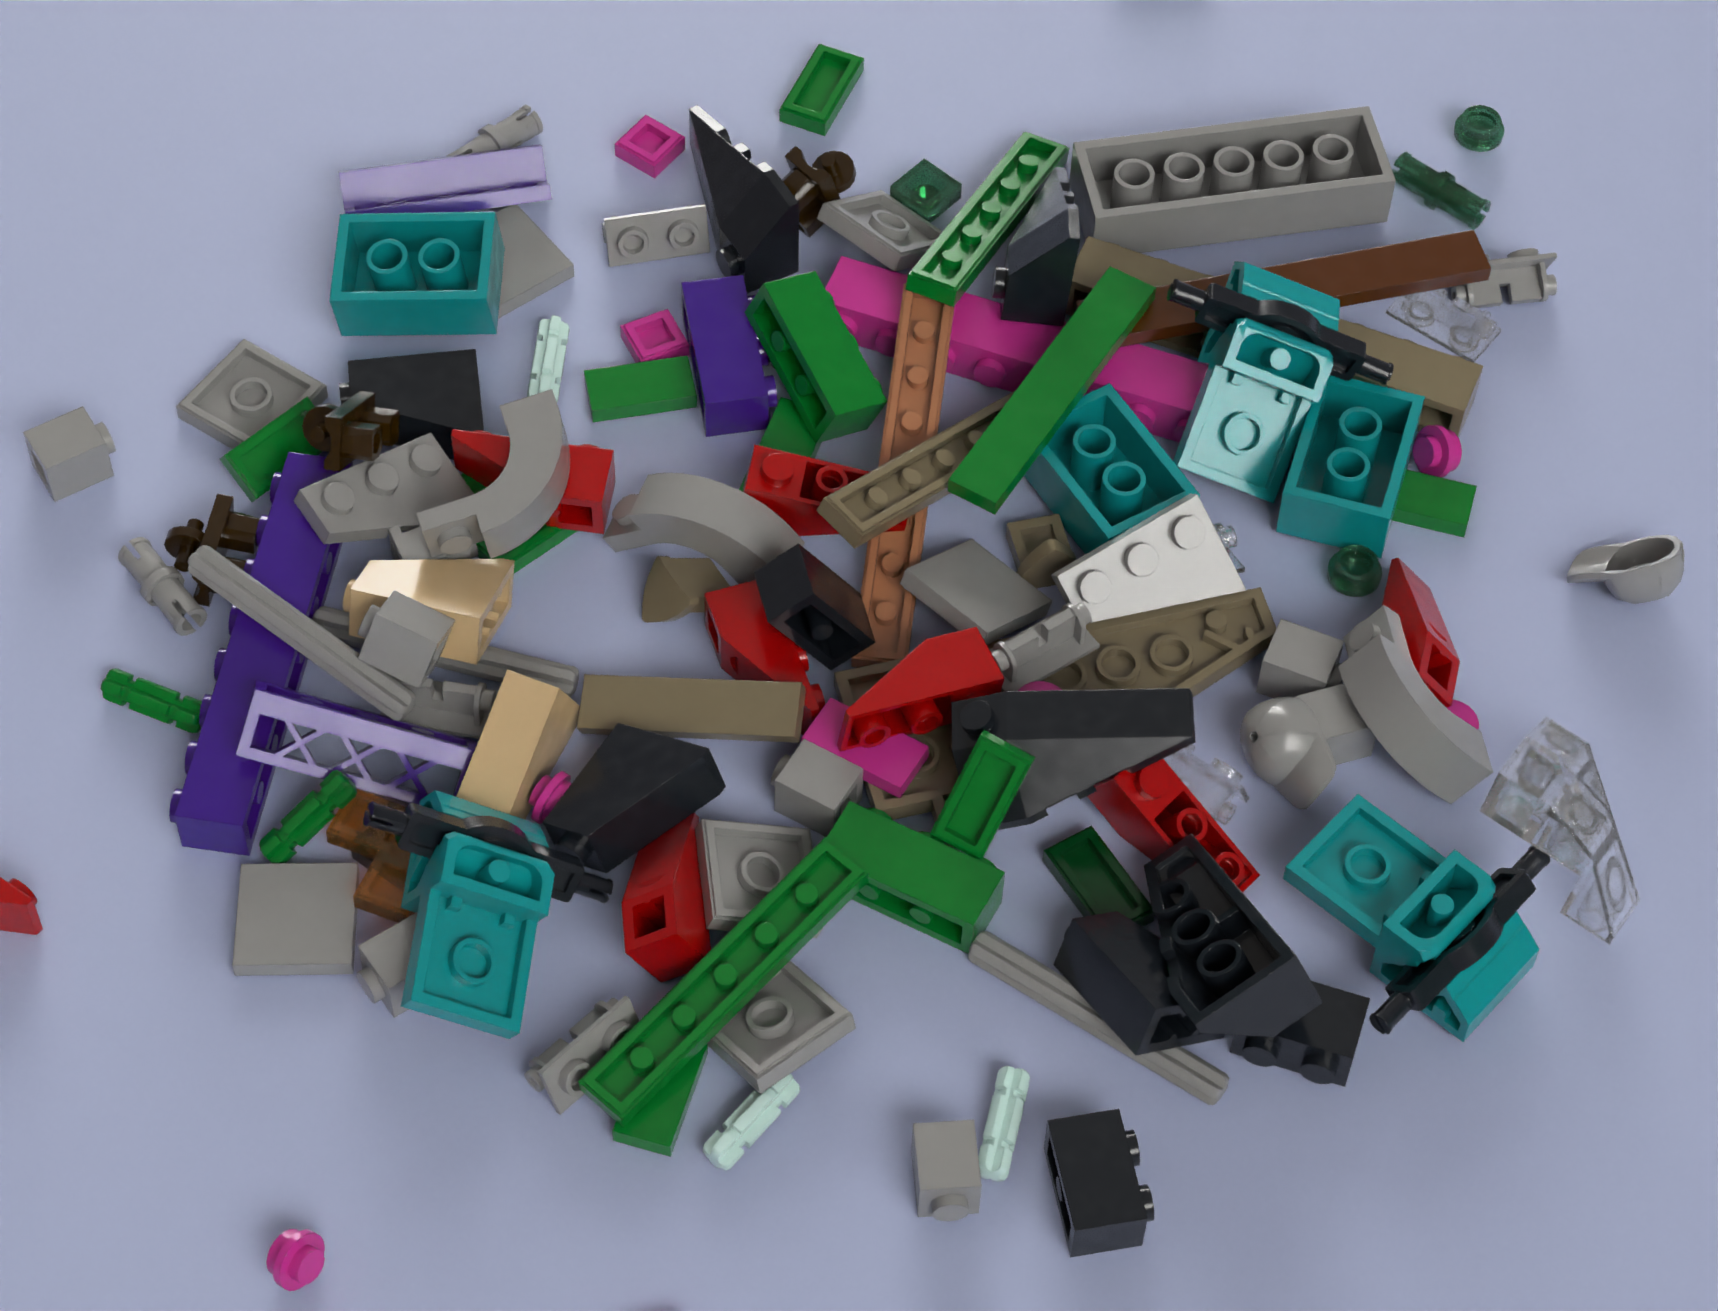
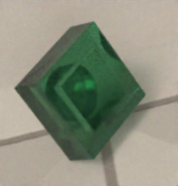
(926, 190)

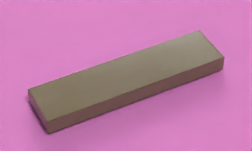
(693, 707)

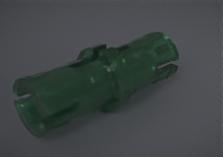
(1440, 190)

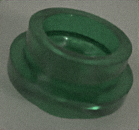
(1479, 128)
(1354, 571)

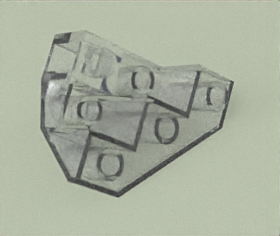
(1559, 805)

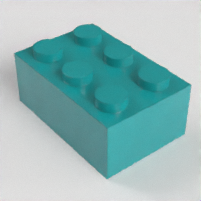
(417, 274)
(1350, 465)
(1105, 471)

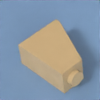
(467, 590)
(519, 744)

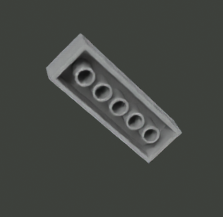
(1233, 181)

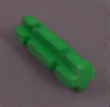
(152, 700)
(308, 818)

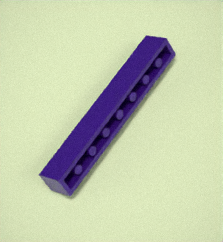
(225, 791)

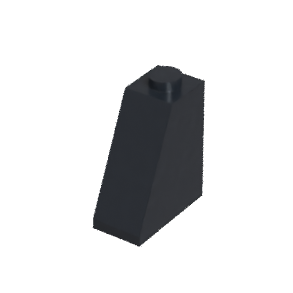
(428, 389)
(631, 796)
(1125, 981)

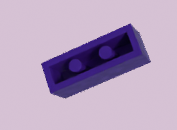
(726, 357)

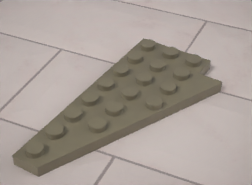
(1152, 649)

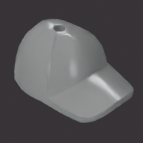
(1634, 569)
(1288, 749)

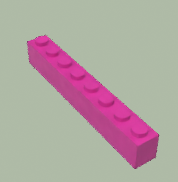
(1003, 352)

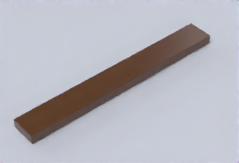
(1347, 276)

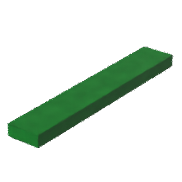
(986, 220)
(1051, 390)
(723, 981)

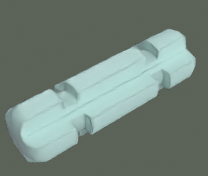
(549, 356)
(749, 1122)
(1003, 1123)

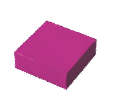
(650, 146)
(654, 337)

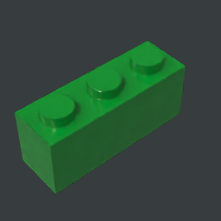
(815, 356)
(919, 877)

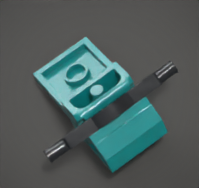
(1266, 365)
(478, 898)
(1438, 923)

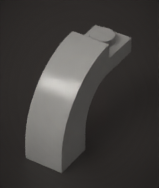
(520, 497)
(703, 517)
(1404, 713)

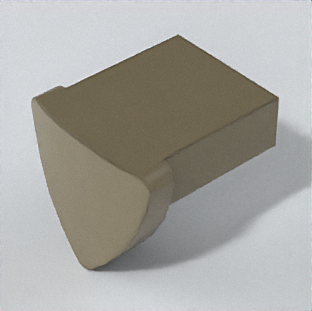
(1039, 548)
(678, 587)

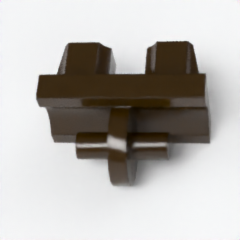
(815, 185)
(351, 430)
(223, 532)

